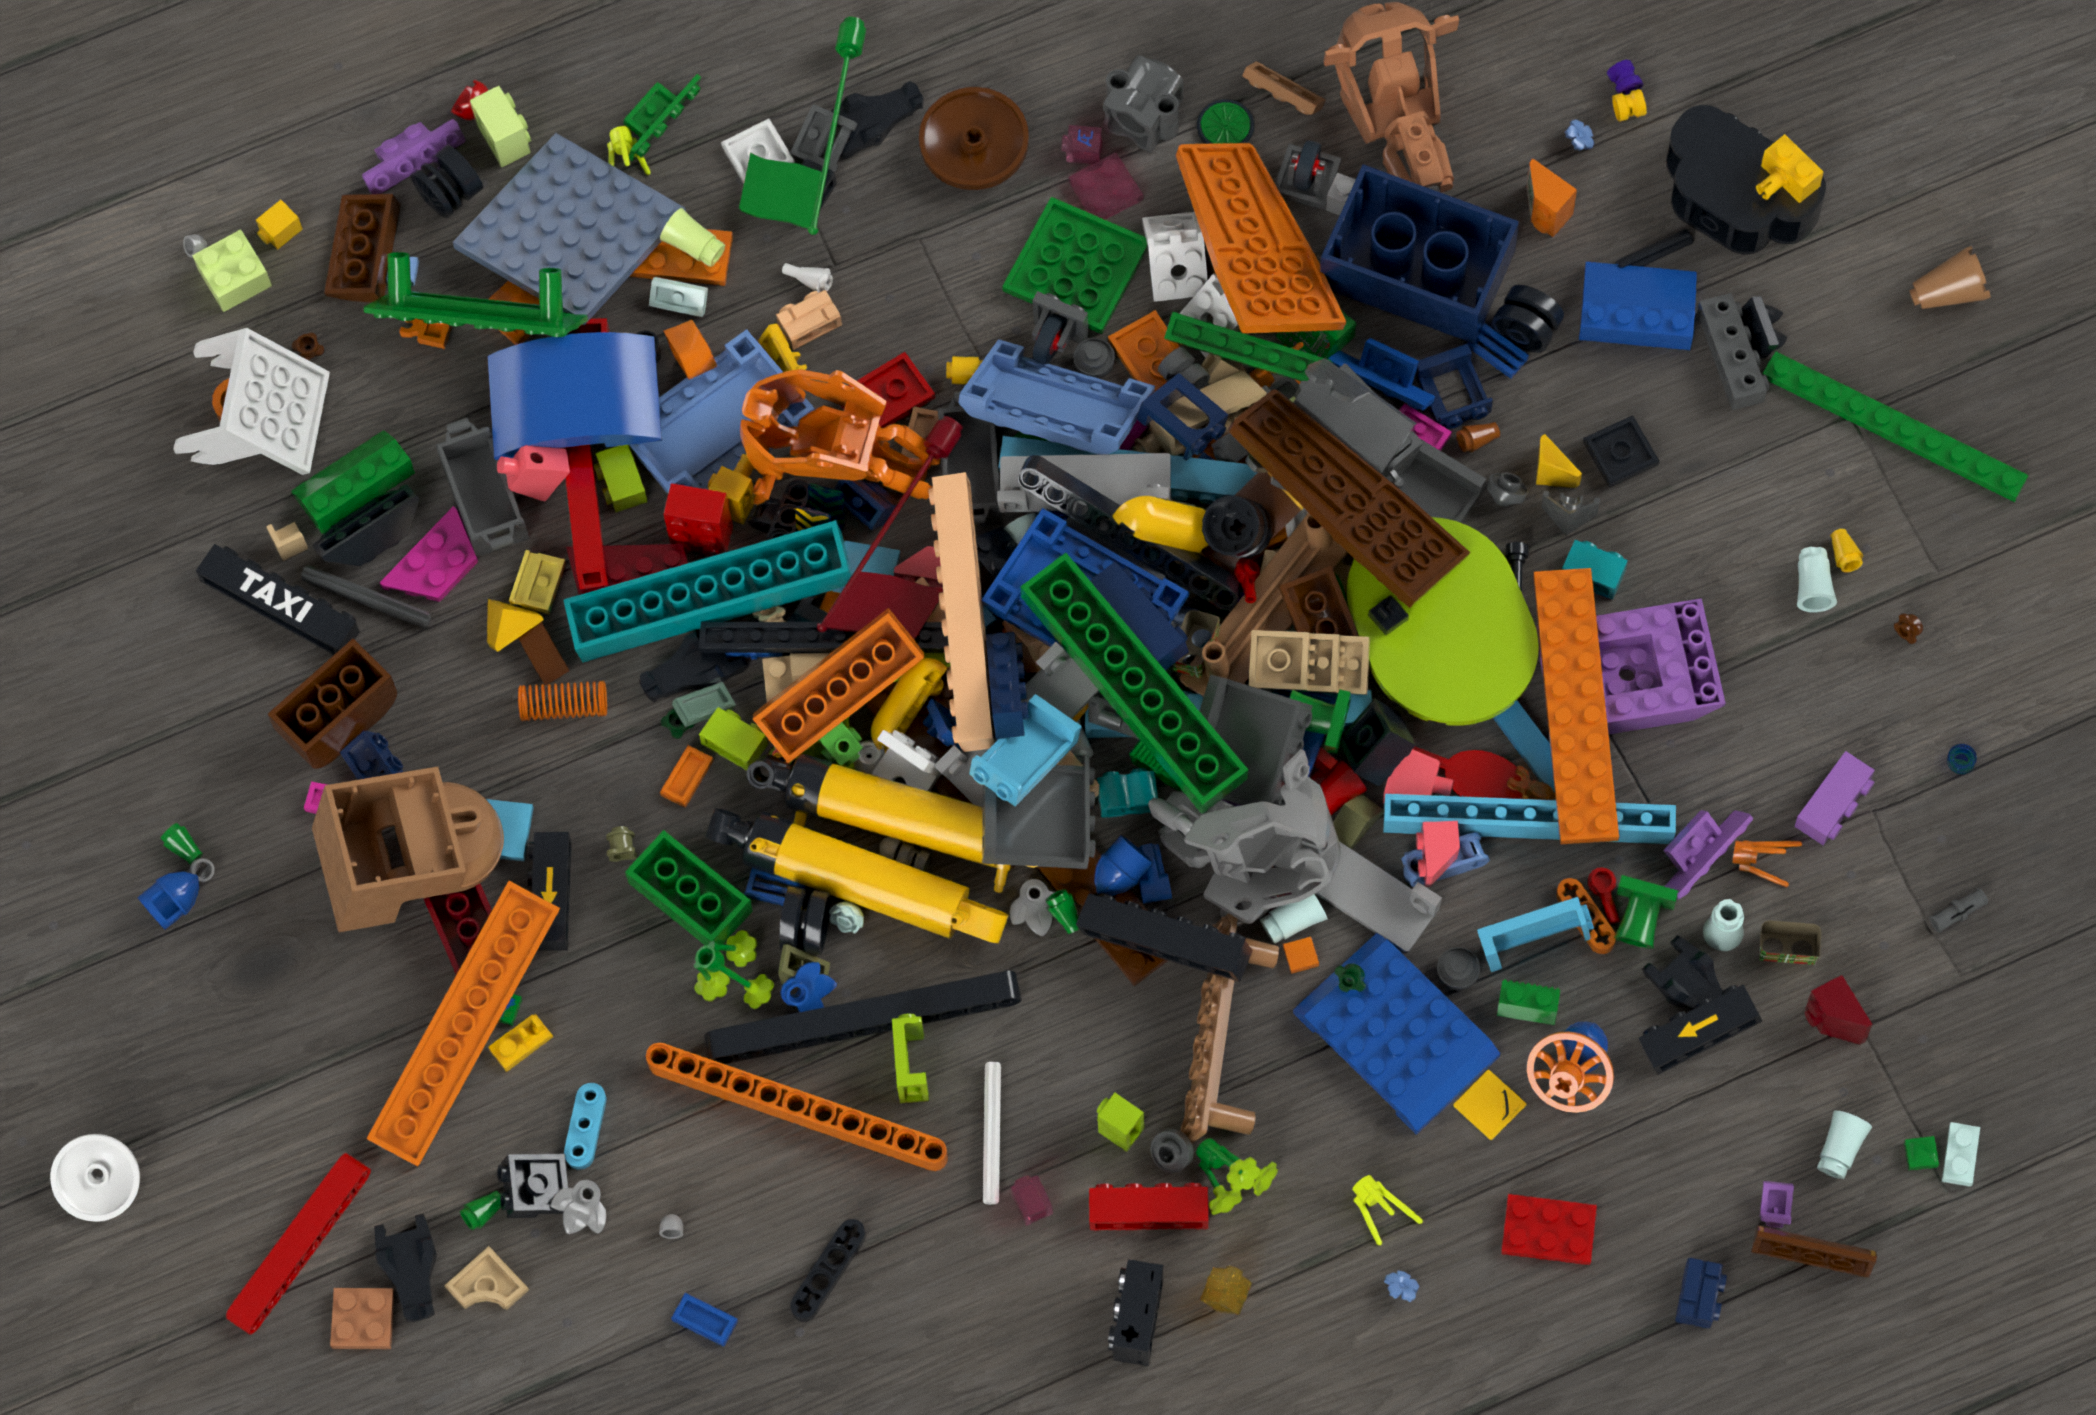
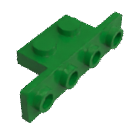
(654, 111)

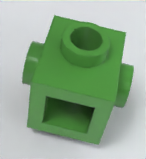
(849, 752)

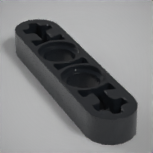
(824, 1268)

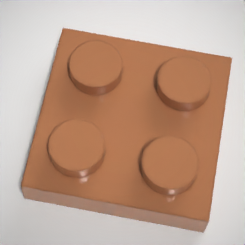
(362, 1318)

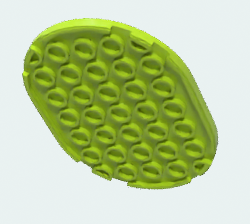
(1464, 643)

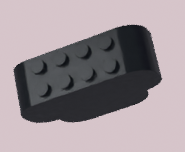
(1716, 179)

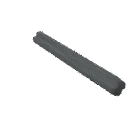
(366, 596)

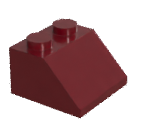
(1838, 1012)

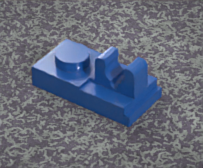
(940, 723)

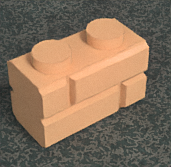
(808, 319)

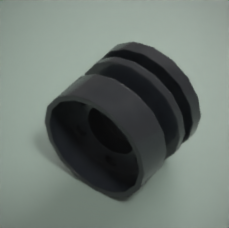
(451, 177)
(1224, 519)

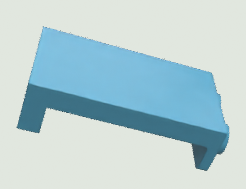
(1021, 762)
(1533, 927)

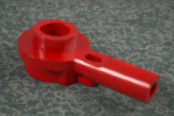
(1246, 573)
(1602, 883)

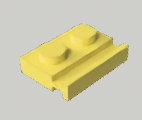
(537, 582)

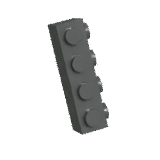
(1732, 351)

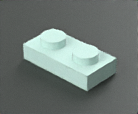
(678, 296)
(1960, 1154)

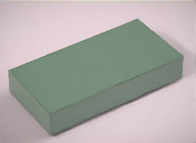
(702, 704)

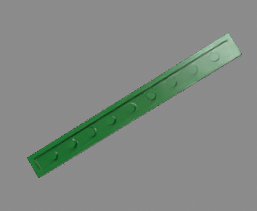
(1895, 426)

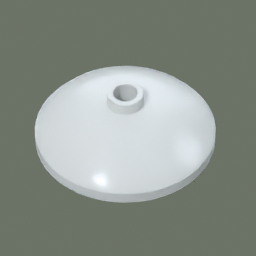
(92, 1196)

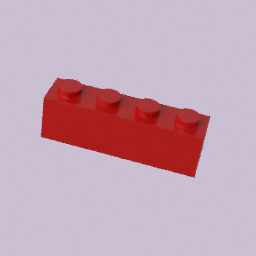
(1148, 1207)

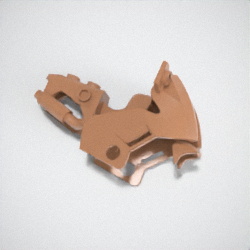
(1398, 106)

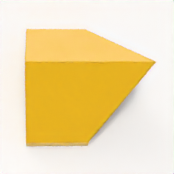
(1555, 467)
(508, 623)

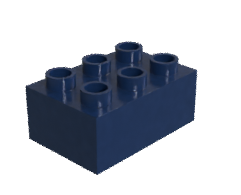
(1419, 253)

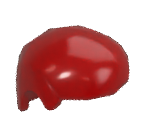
(462, 107)

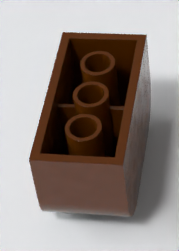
(334, 705)

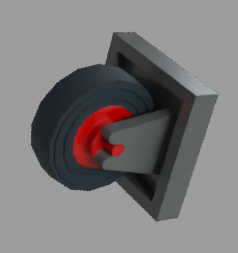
(1307, 174)
(1056, 326)

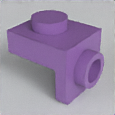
(1776, 1203)

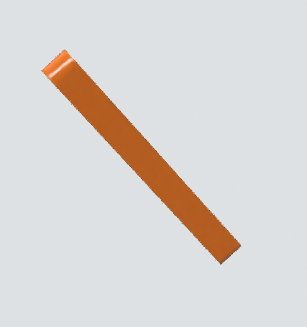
(806, 1116)

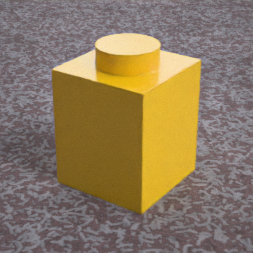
(278, 225)

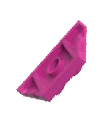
(435, 561)

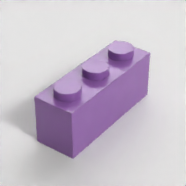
(1835, 799)

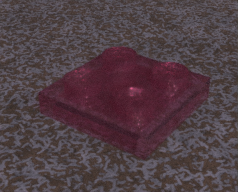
(1106, 187)

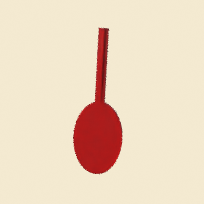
(1478, 774)

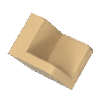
(1220, 368)
(287, 540)

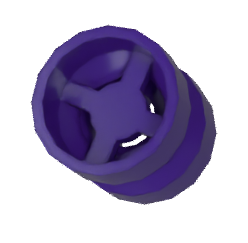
(1624, 77)

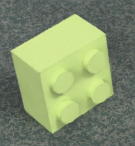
(501, 125)
(232, 270)

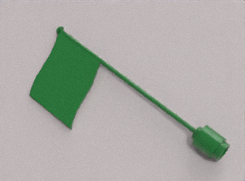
(789, 189)

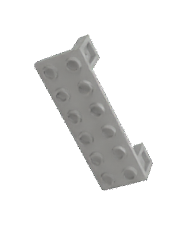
(1112, 475)
(1058, 683)
(1375, 897)

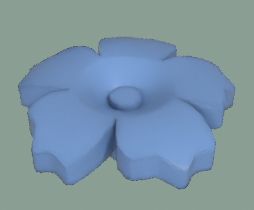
(1580, 135)
(1402, 1285)

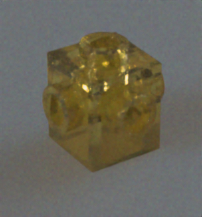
(1226, 1290)

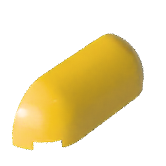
(1163, 522)
(907, 699)

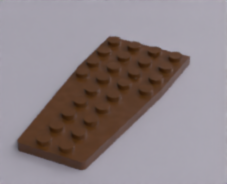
(1349, 498)

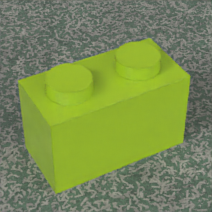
(621, 478)
(733, 738)
(1120, 1121)

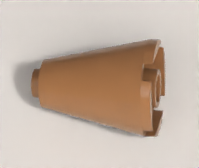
(1951, 283)

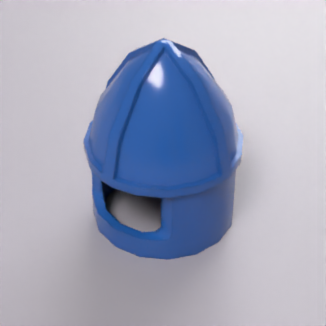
(1120, 867)
(171, 897)
(1590, 1030)

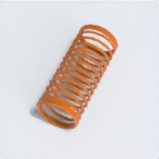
(523, 705)

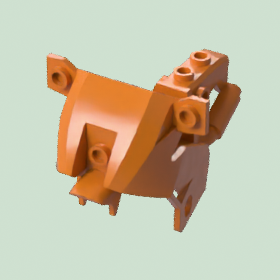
(828, 440)

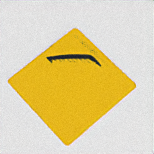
(1489, 1104)

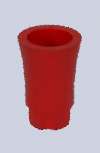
(1341, 787)

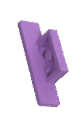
(408, 152)
(1700, 846)

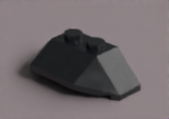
(369, 529)

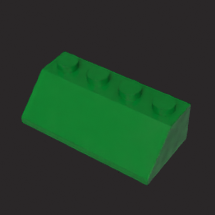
(354, 480)

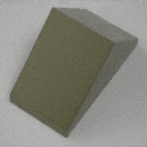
(1356, 819)
(793, 959)

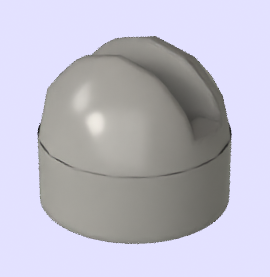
(194, 244)
(890, 847)
(206, 872)
(671, 1227)

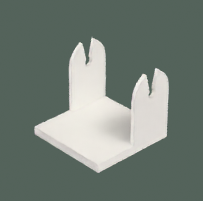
(268, 406)

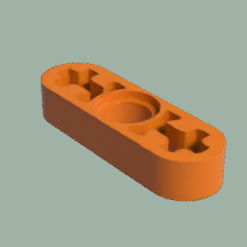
(1604, 929)

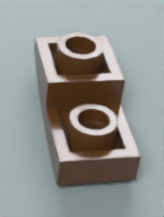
(543, 653)

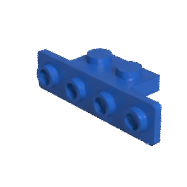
(1388, 372)

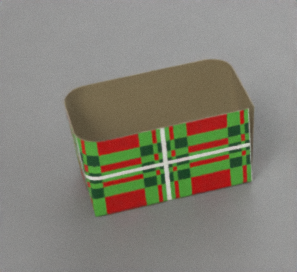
(1194, 621)
(1797, 931)

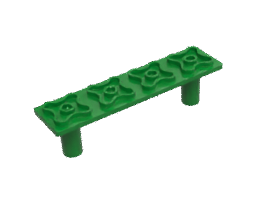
(482, 313)

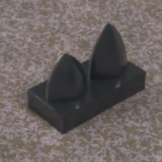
(1759, 320)

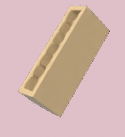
(1231, 394)

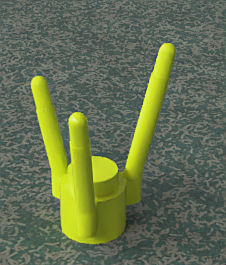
(622, 143)
(1370, 1193)

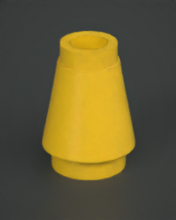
(1846, 552)

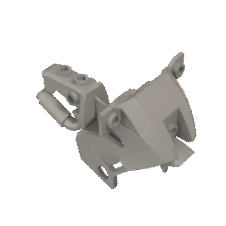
(1251, 838)

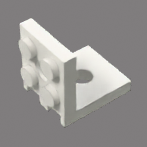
(1171, 242)
(1213, 301)
(906, 761)

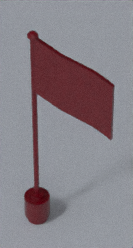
(872, 593)

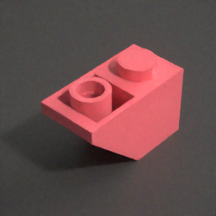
(920, 565)
(1439, 849)

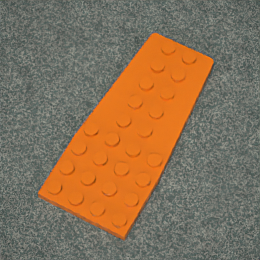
(1256, 242)

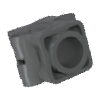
(1143, 102)

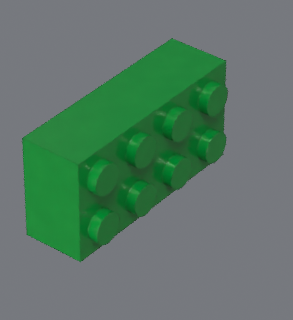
(688, 890)

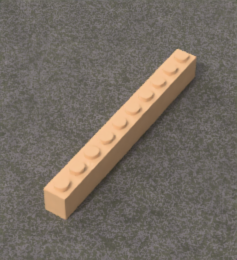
(963, 612)

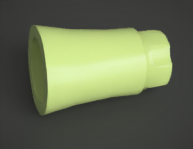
(692, 238)

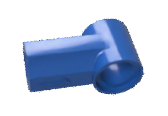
(1155, 882)

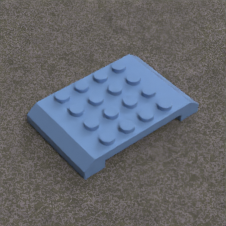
(1052, 401)
(705, 417)

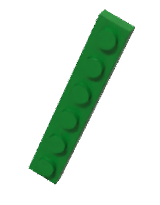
(1239, 347)

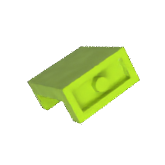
(910, 1086)

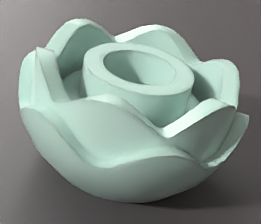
(847, 917)

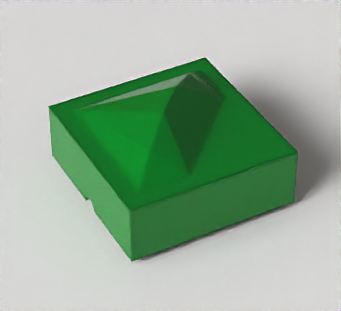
(1921, 1153)

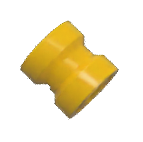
(1629, 105)

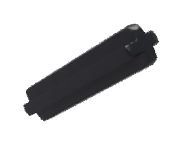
(1657, 250)

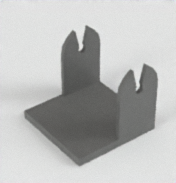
(1350, 414)

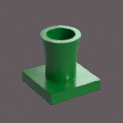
(1327, 717)
(1642, 910)

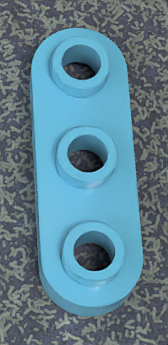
(585, 1137)

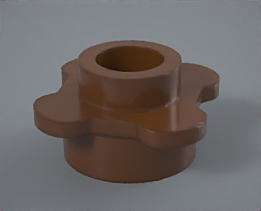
(305, 340)
(1908, 627)

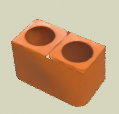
(690, 349)

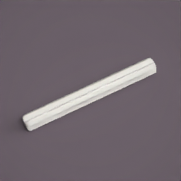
(991, 1158)

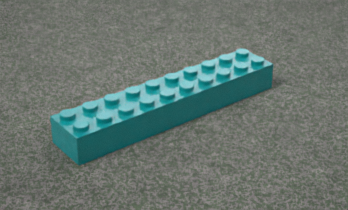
(708, 591)

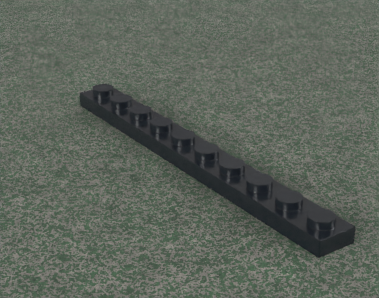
(793, 637)

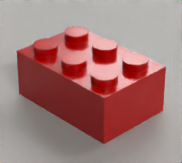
(698, 519)

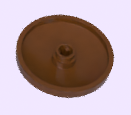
(973, 138)

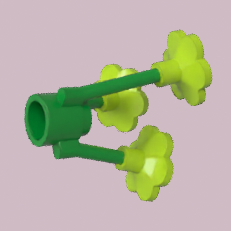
(715, 976)
(1240, 1176)

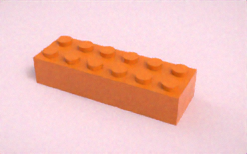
(838, 685)

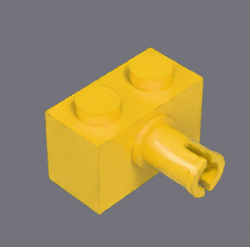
(1789, 169)
(737, 486)

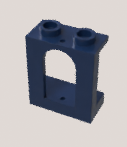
(1445, 362)
(1194, 440)

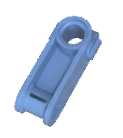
(1469, 858)

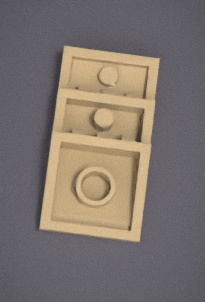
(1309, 662)

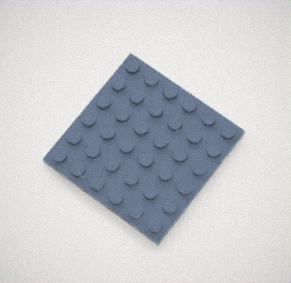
(570, 216)

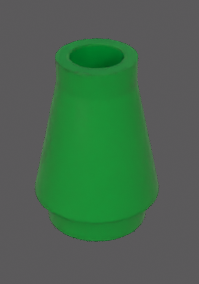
(181, 843)
(1063, 909)
(481, 1210)

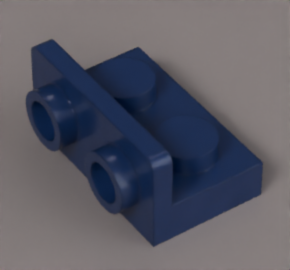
(370, 756)

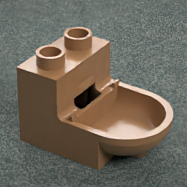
(443, 831)

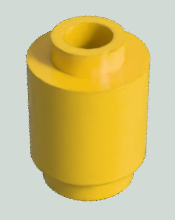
(962, 369)

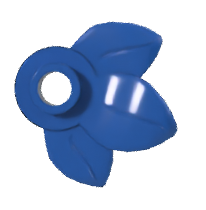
(811, 988)

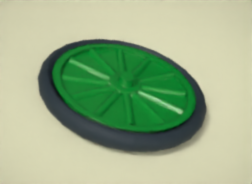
(1225, 123)

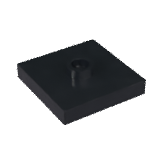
(1621, 451)

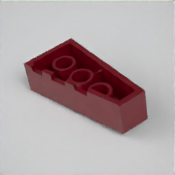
(634, 561)

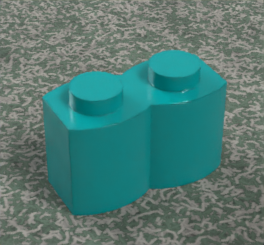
(1126, 793)

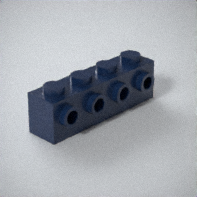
(1140, 615)
(1005, 685)

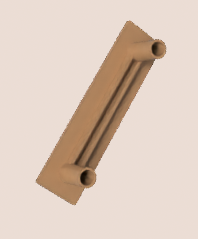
(1229, 656)
(1209, 1047)

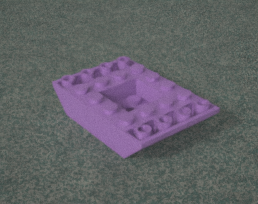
(1671, 663)

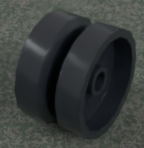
(1528, 318)
(805, 920)

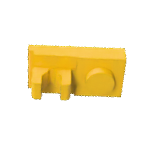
(777, 347)
(520, 1042)

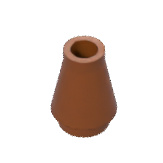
(1476, 436)

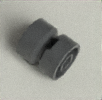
(1182, 362)

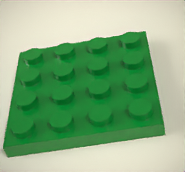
(1078, 261)

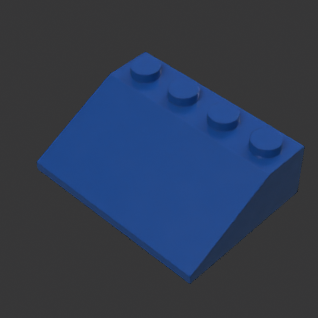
(1638, 306)

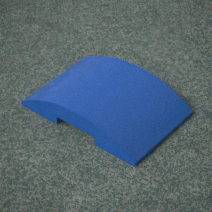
(574, 392)

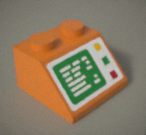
(1549, 199)

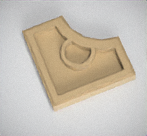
(486, 1280)

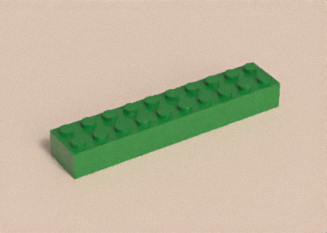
(1134, 683)

